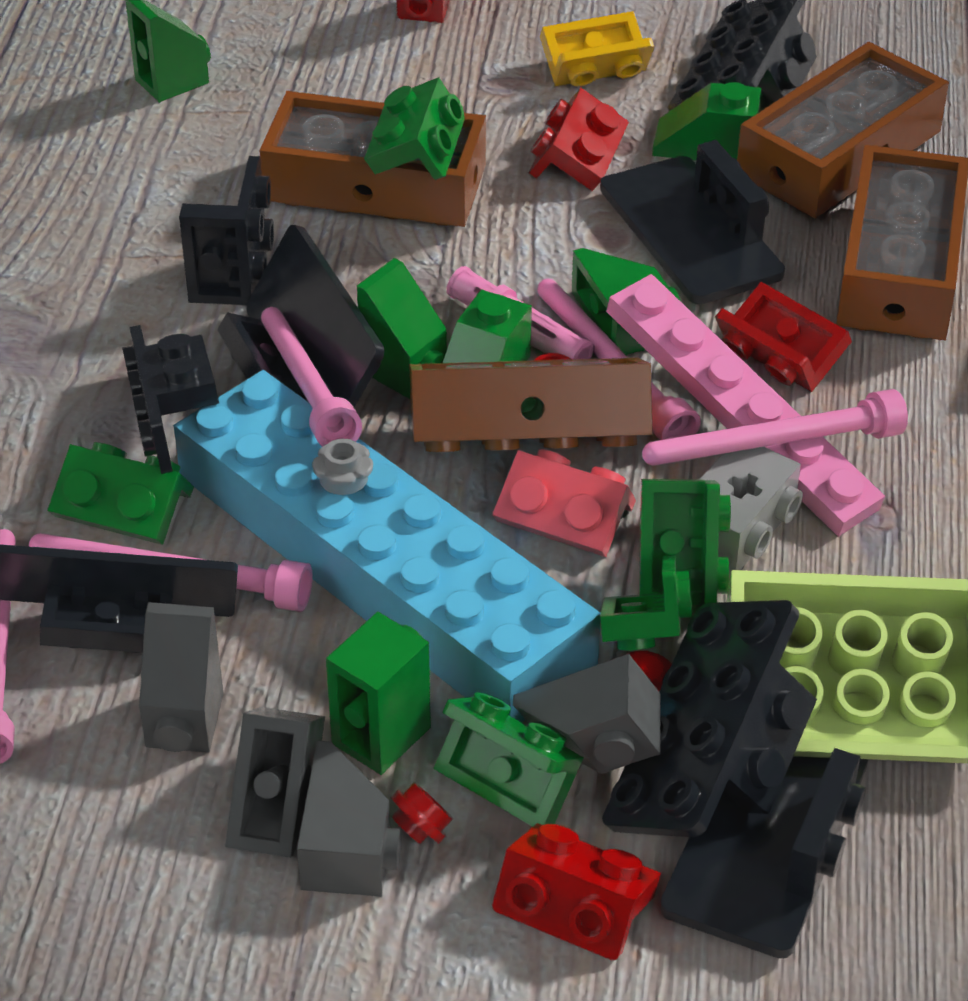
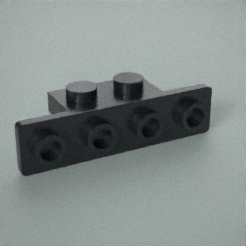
(166, 381)
(104, 596)

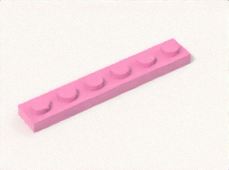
(740, 398)

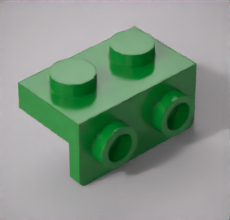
(415, 125)
(118, 493)
(684, 522)
(641, 618)
(507, 761)

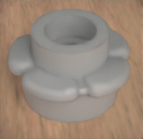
(343, 466)

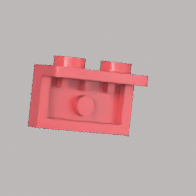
(563, 502)

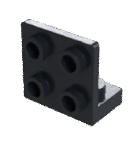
(228, 242)

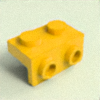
(595, 49)

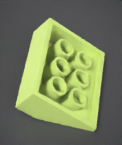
(877, 658)

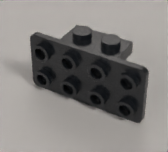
(753, 46)
(699, 222)
(318, 312)
(724, 723)
(760, 872)

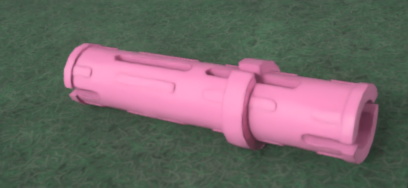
(545, 332)

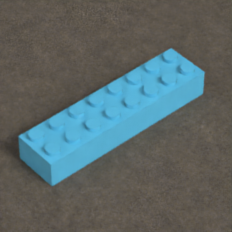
(389, 547)

